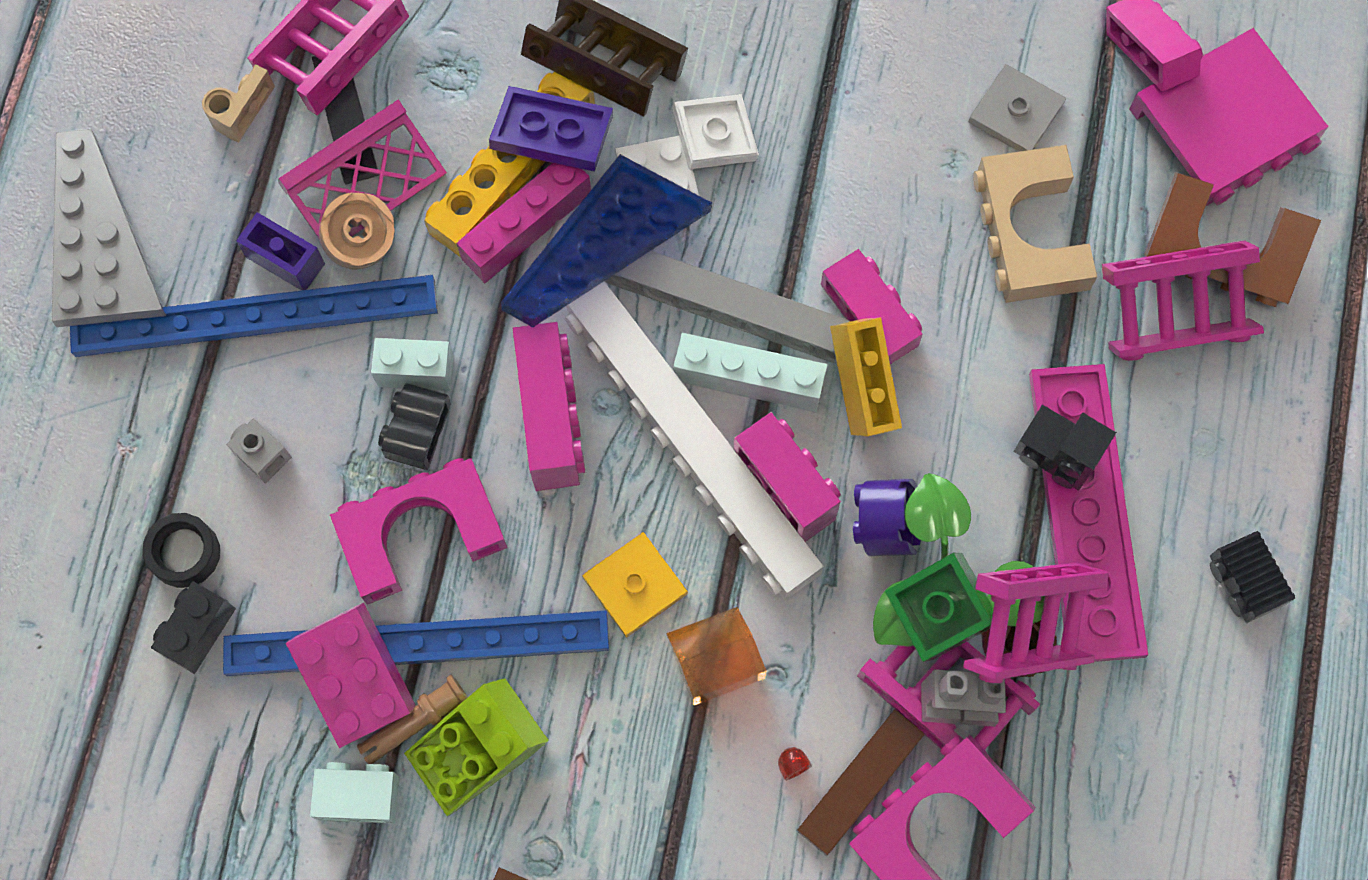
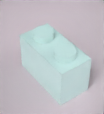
(412, 362)
(354, 794)

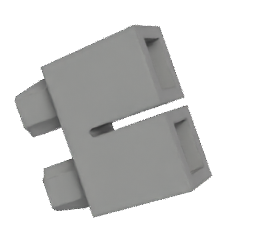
(961, 697)

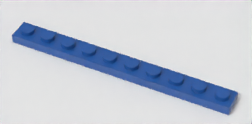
(260, 315)
(439, 641)

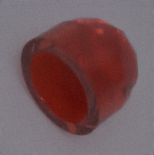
(793, 763)

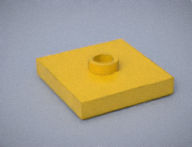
(634, 584)

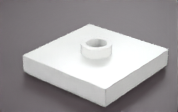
(715, 131)

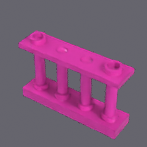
(337, 65)
(1161, 270)
(1029, 586)
(908, 701)

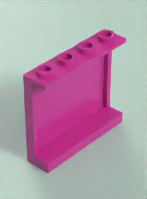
(1234, 117)

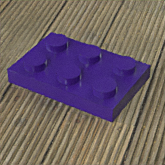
(551, 128)

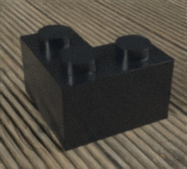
(1063, 447)

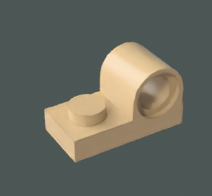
(241, 106)

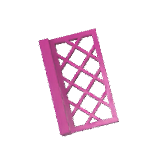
(352, 145)

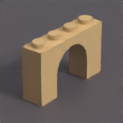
(1024, 269)

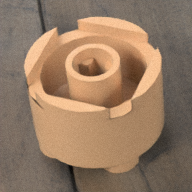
(356, 210)

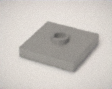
(1017, 109)

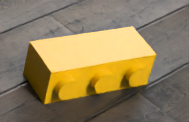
(866, 377)

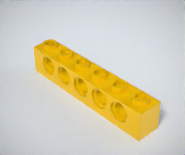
(487, 166)

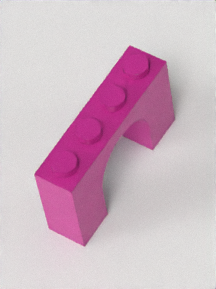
(366, 525)
(964, 771)

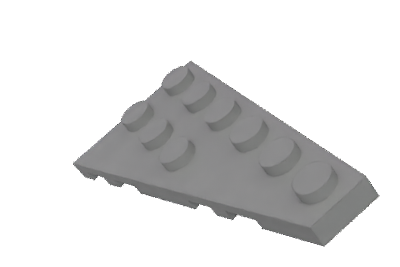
(95, 252)

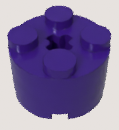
(882, 517)

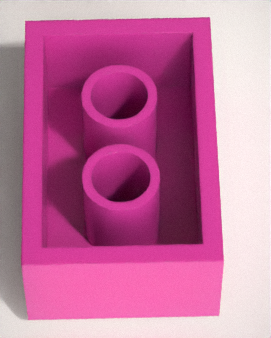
(788, 475)
(351, 675)

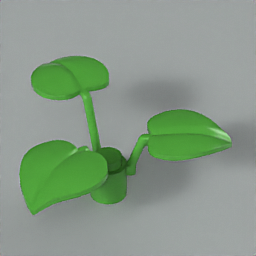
(932, 513)

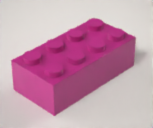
(546, 408)

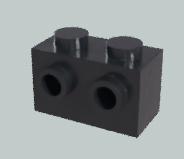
(192, 627)

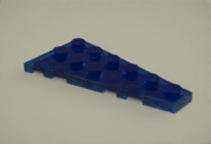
(610, 229)

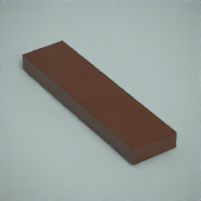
(860, 782)

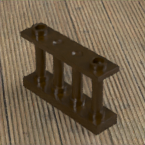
(614, 32)

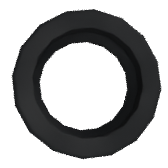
(165, 527)

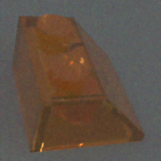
(716, 655)

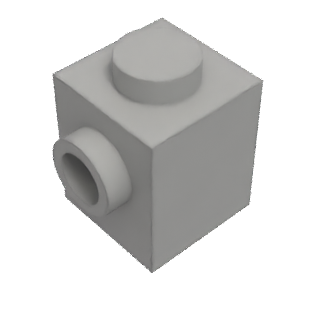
(258, 450)

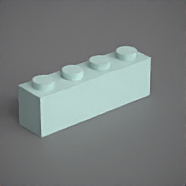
(749, 372)

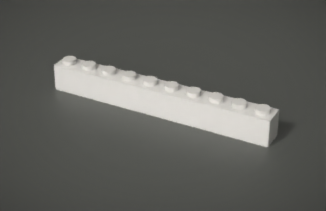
(694, 441)

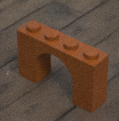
(1280, 259)

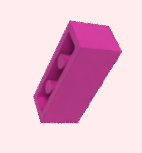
(1154, 42)
(862, 294)

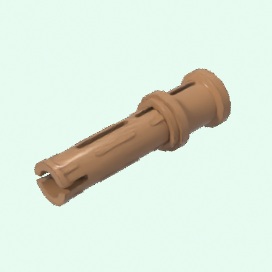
(430, 709)

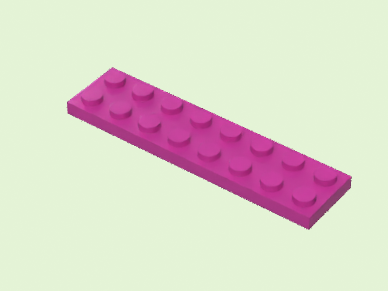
(1093, 522)

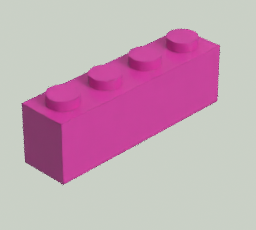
(523, 219)

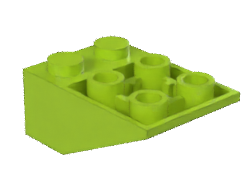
(476, 745)

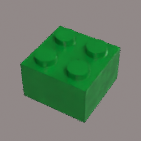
(941, 606)

